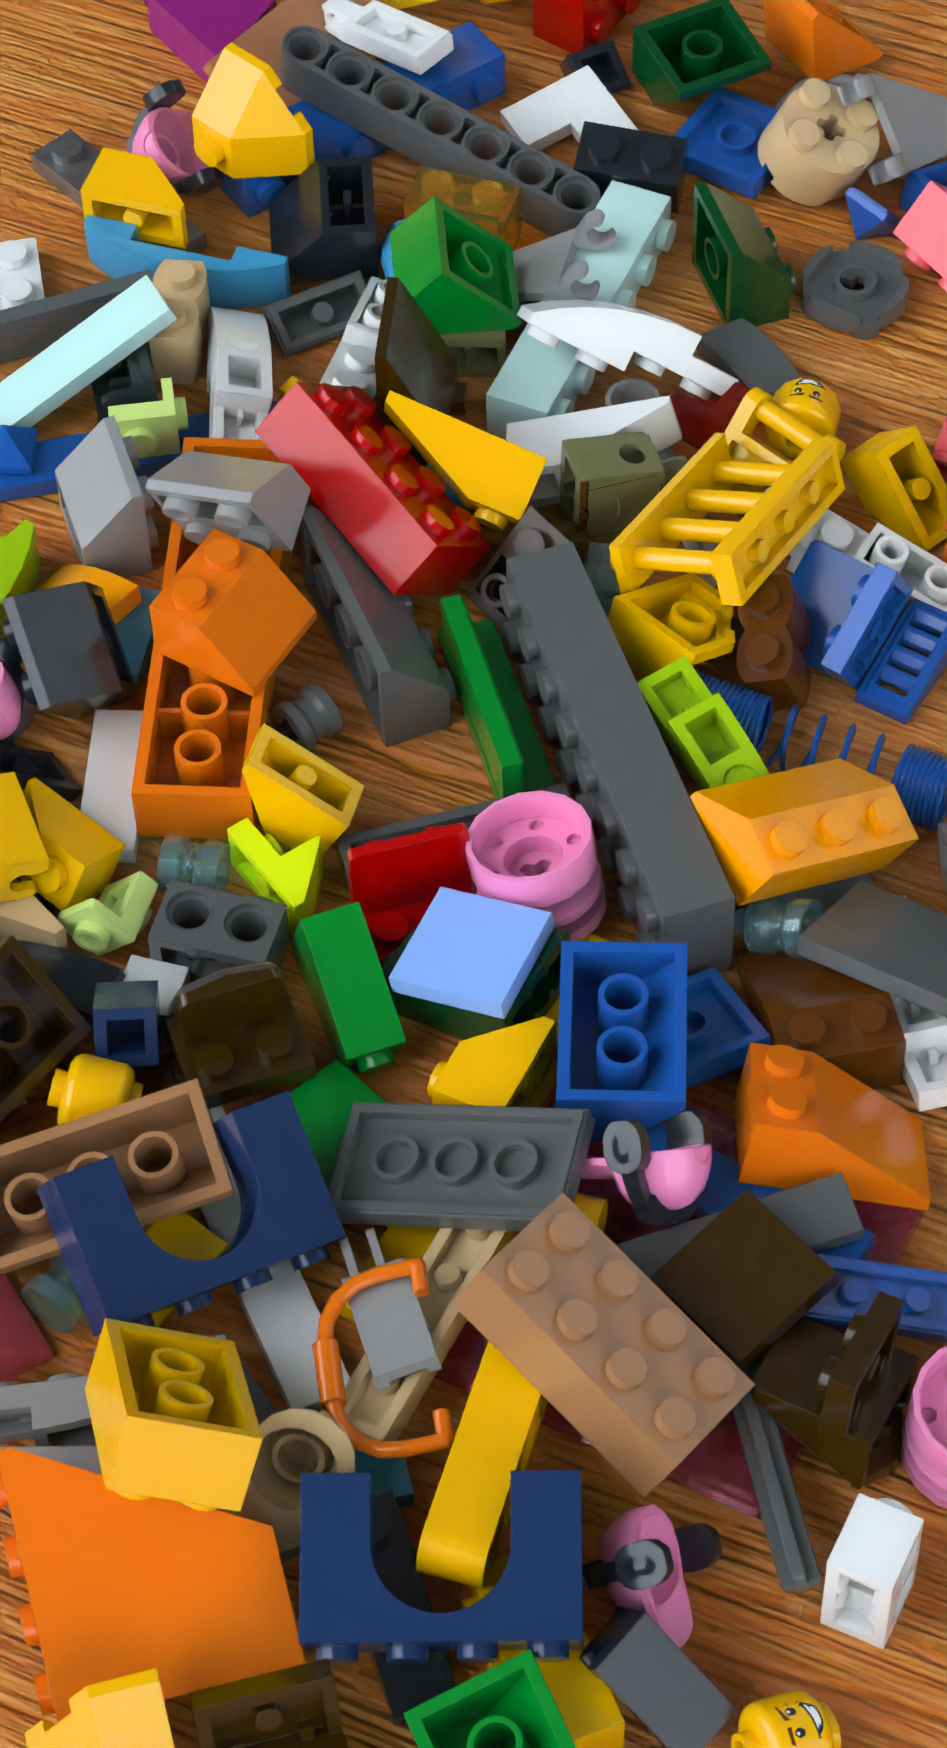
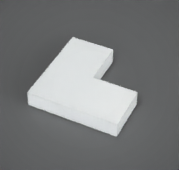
(563, 109)

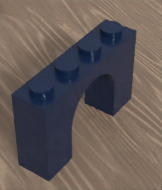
(281, 1219)
(530, 1608)

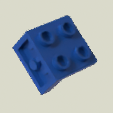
(848, 610)

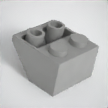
(236, 495)
(107, 503)

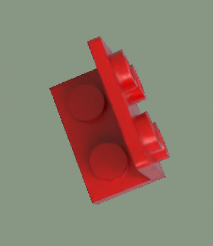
(401, 877)

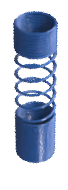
(917, 778)

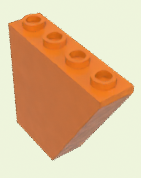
(139, 1585)

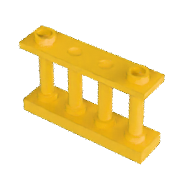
(746, 548)

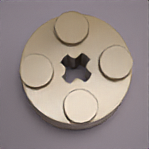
(818, 144)

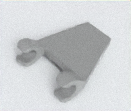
(910, 119)
(547, 267)

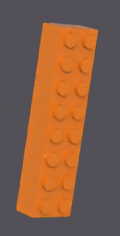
(194, 725)

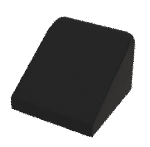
(603, 61)

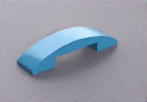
(245, 281)

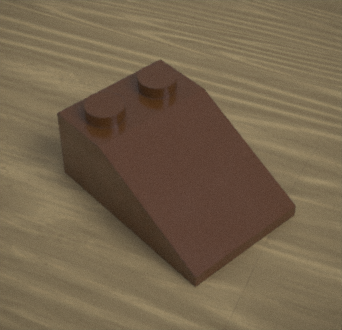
(825, 1014)

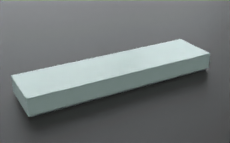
(84, 354)

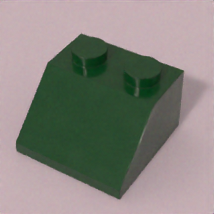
(695, 52)
(738, 259)

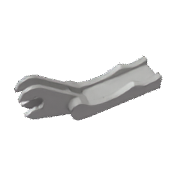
(389, 1322)

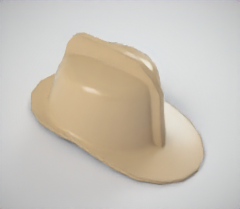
(291, 1445)

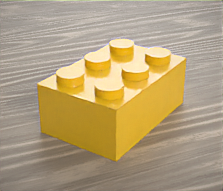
(172, 1416)

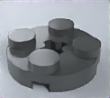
(849, 310)

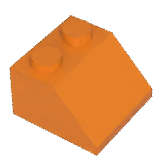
(230, 613)

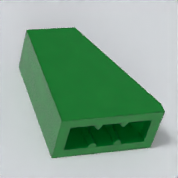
(348, 988)

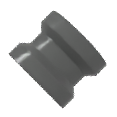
(307, 717)

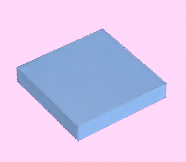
(472, 952)

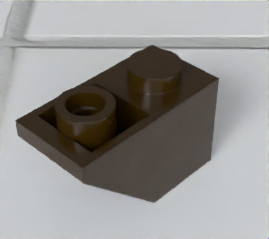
(535, 531)

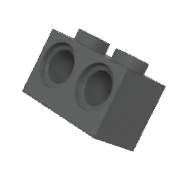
(222, 931)

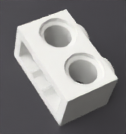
(871, 1569)

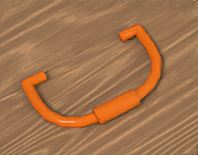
(330, 1374)

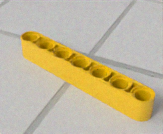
(491, 1440)

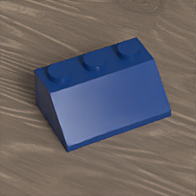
(622, 1031)

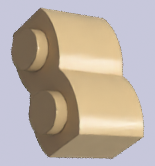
(179, 347)

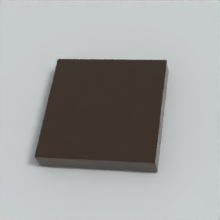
(745, 1279)

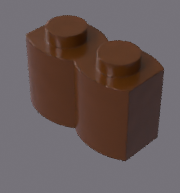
(775, 642)

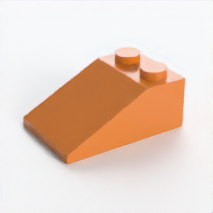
(813, 1120)

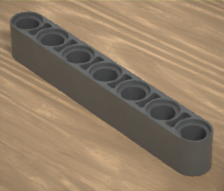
(430, 127)

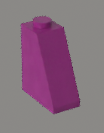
(203, 27)

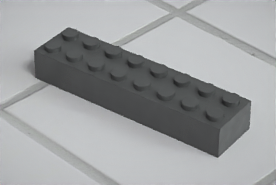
(615, 758)

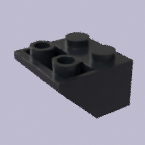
(327, 221)
(68, 649)

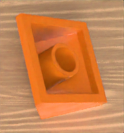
(817, 37)

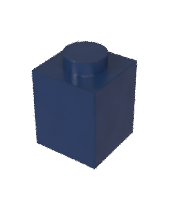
(127, 1022)

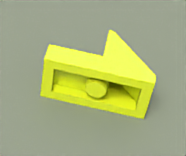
(283, 878)

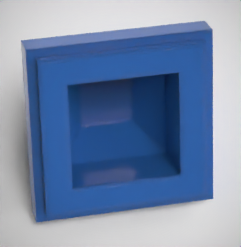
(868, 216)
(17, 449)

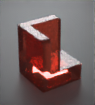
(703, 418)

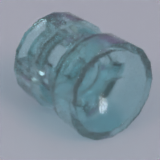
(193, 862)
(776, 924)
(54, 1297)

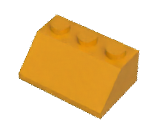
(803, 828)

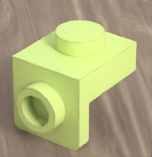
(154, 423)
(114, 918)

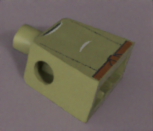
(611, 480)

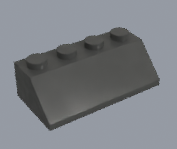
(375, 636)

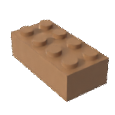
(603, 1344)

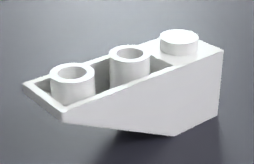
(546, 435)

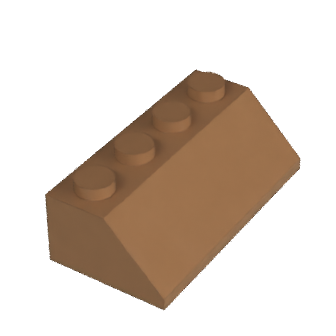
(159, 1145)

